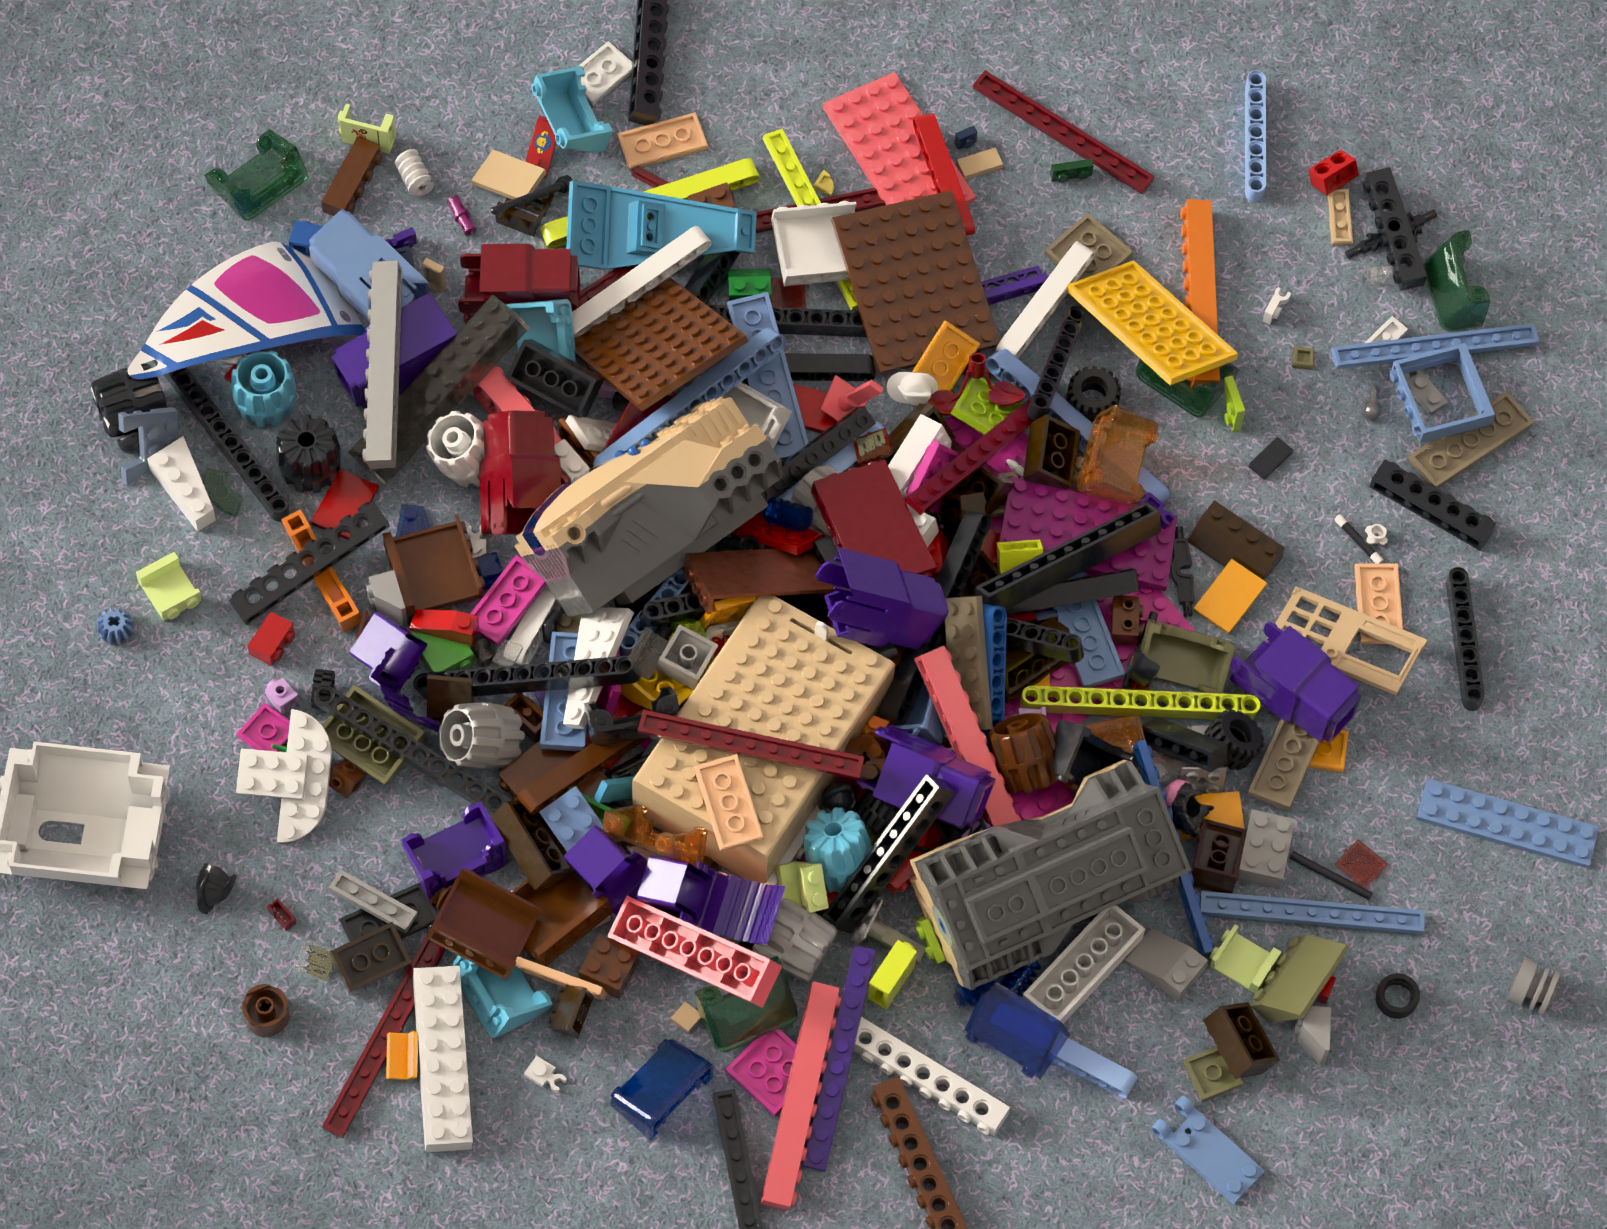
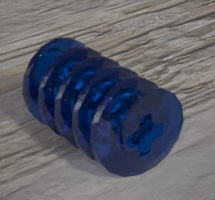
(788, 514)
(1015, 980)

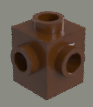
(345, 778)

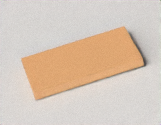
(662, 141)
(1378, 595)
(728, 802)
(558, 977)

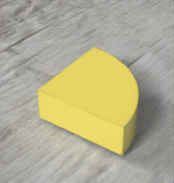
(824, 183)

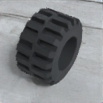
(1096, 380)
(1241, 734)
(876, 812)

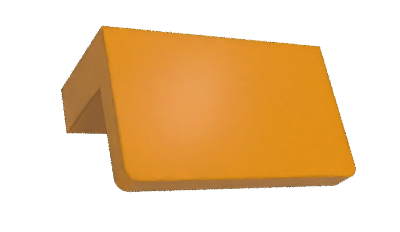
(402, 1056)

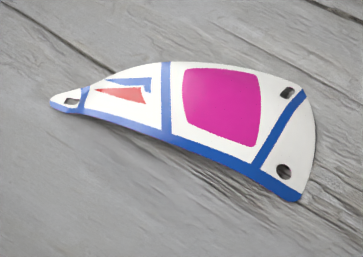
(245, 308)

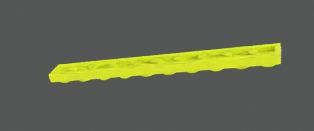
(799, 187)

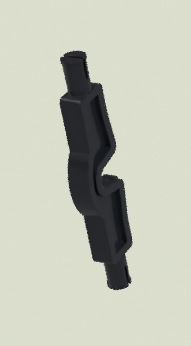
(1184, 582)

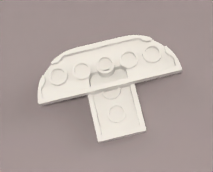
(296, 776)

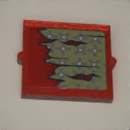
(872, 446)

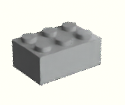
(1266, 848)

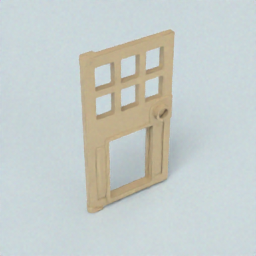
(1344, 633)

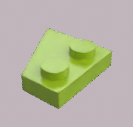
(1234, 405)
(929, 938)

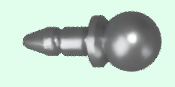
(1372, 410)

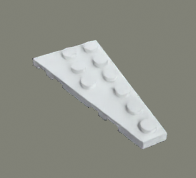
(597, 638)

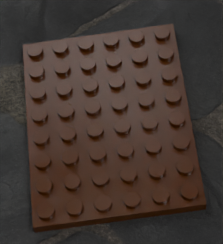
(910, 275)
(657, 343)

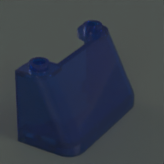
(1016, 1029)
(661, 1086)

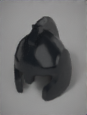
(838, 795)
(212, 887)

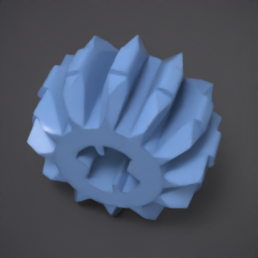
(115, 625)

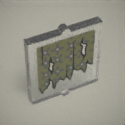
(314, 962)

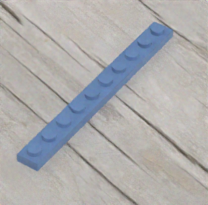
(1392, 350)
(1312, 912)

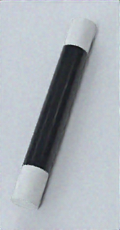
(1359, 540)

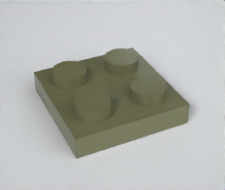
(1210, 1074)

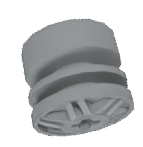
(1534, 985)

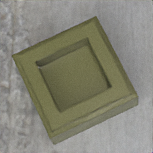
(1303, 358)

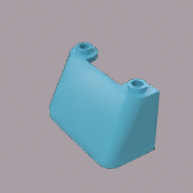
(569, 111)
(549, 325)
(500, 1002)

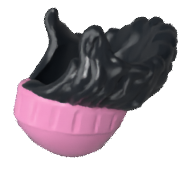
(1186, 810)

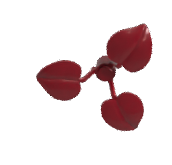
(1001, 393)

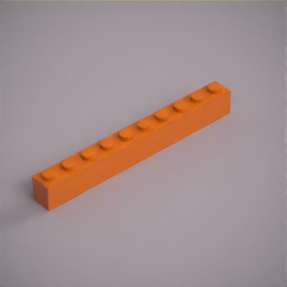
(1200, 271)

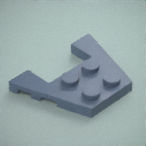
(156, 432)

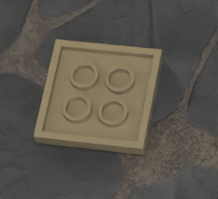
(1088, 231)

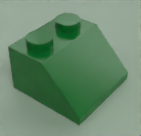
(748, 283)

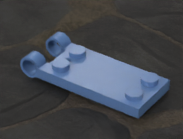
(1209, 1152)

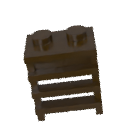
(524, 221)

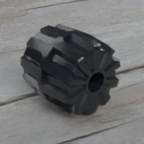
(122, 393)
(308, 453)

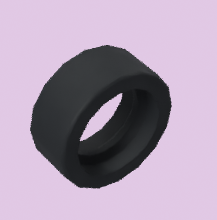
(1388, 1009)

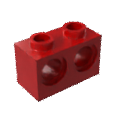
(1333, 172)

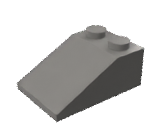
(1167, 963)

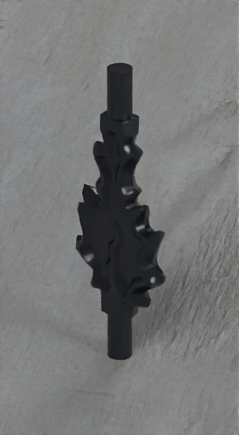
(1374, 240)

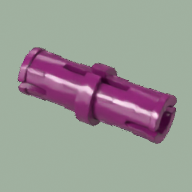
(461, 215)

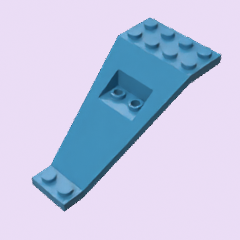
(611, 225)

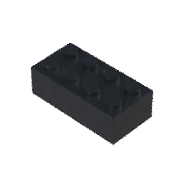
(555, 378)

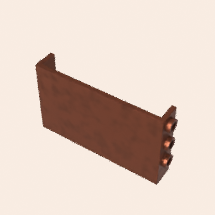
(752, 574)

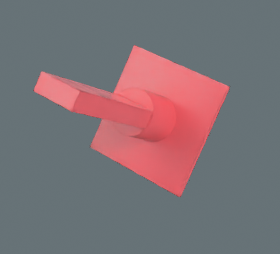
(844, 398)

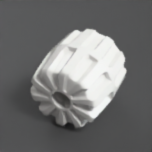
(457, 447)

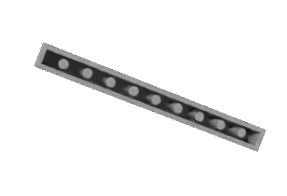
(383, 365)

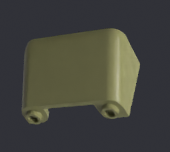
(1188, 656)

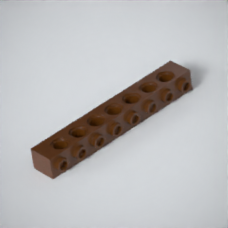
(894, 1092)

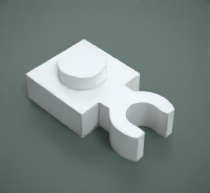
(478, 544)
(542, 1072)

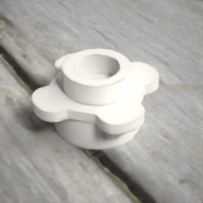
(1380, 531)

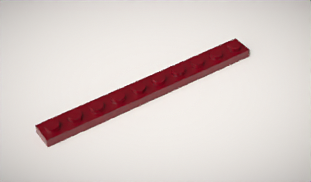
(1063, 132)
(970, 460)
(751, 744)
(375, 1052)

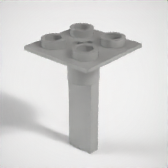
(1201, 779)
(881, 932)

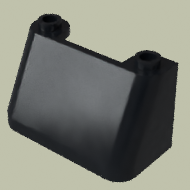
(606, 730)
(1082, 753)

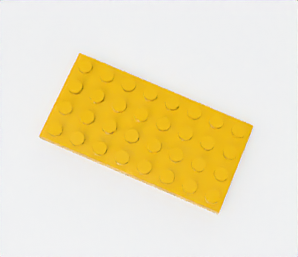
(1152, 322)

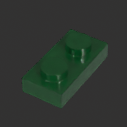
(1069, 170)

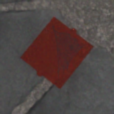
(787, 296)
(1361, 864)

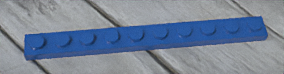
(1189, 898)

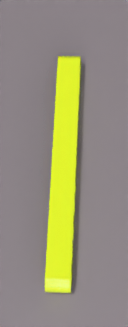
(735, 174)
(1129, 707)

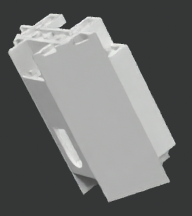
(99, 788)

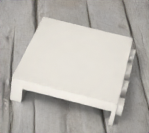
(809, 244)

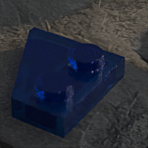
(412, 519)

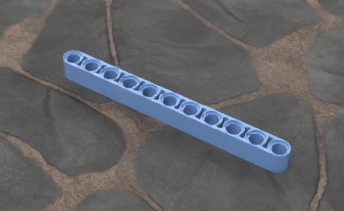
(1010, 369)
(708, 387)

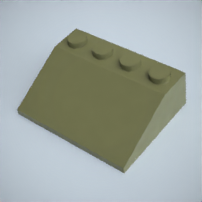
(361, 750)
(1298, 978)

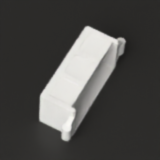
(759, 410)

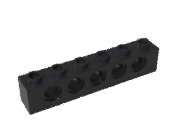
(1384, 181)
(1437, 515)

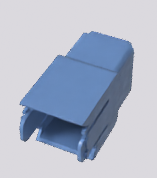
(346, 255)

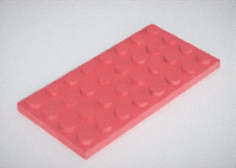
(882, 138)

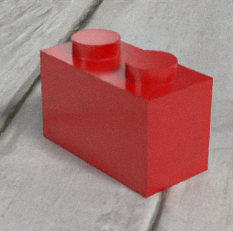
(271, 639)

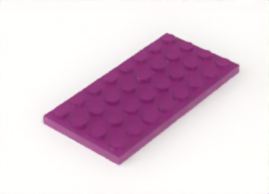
(1061, 514)

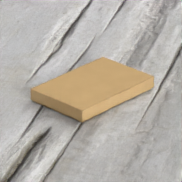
(508, 175)

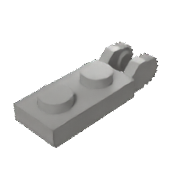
(1425, 392)

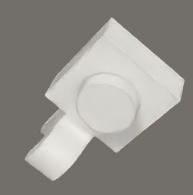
(1273, 309)

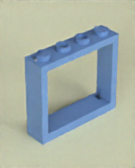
(1454, 353)

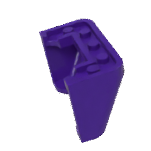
(468, 844)

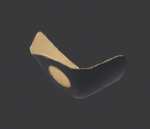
(1141, 668)

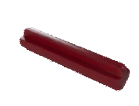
(648, 178)

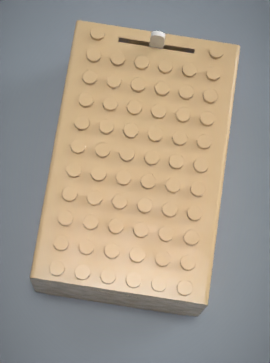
(778, 680)

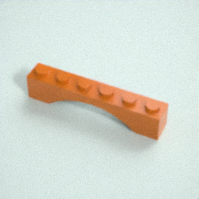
(327, 582)

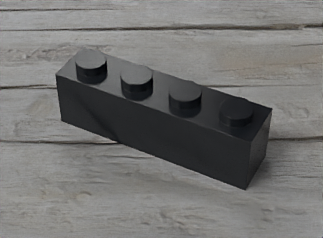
(1185, 744)

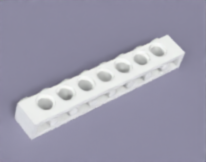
(938, 1075)

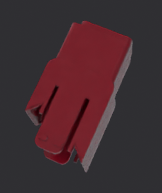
(519, 276)
(516, 469)

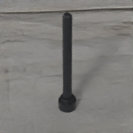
(560, 185)

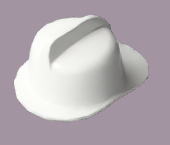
(911, 387)

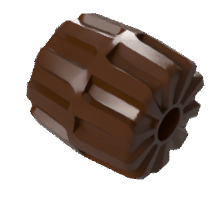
(1024, 752)

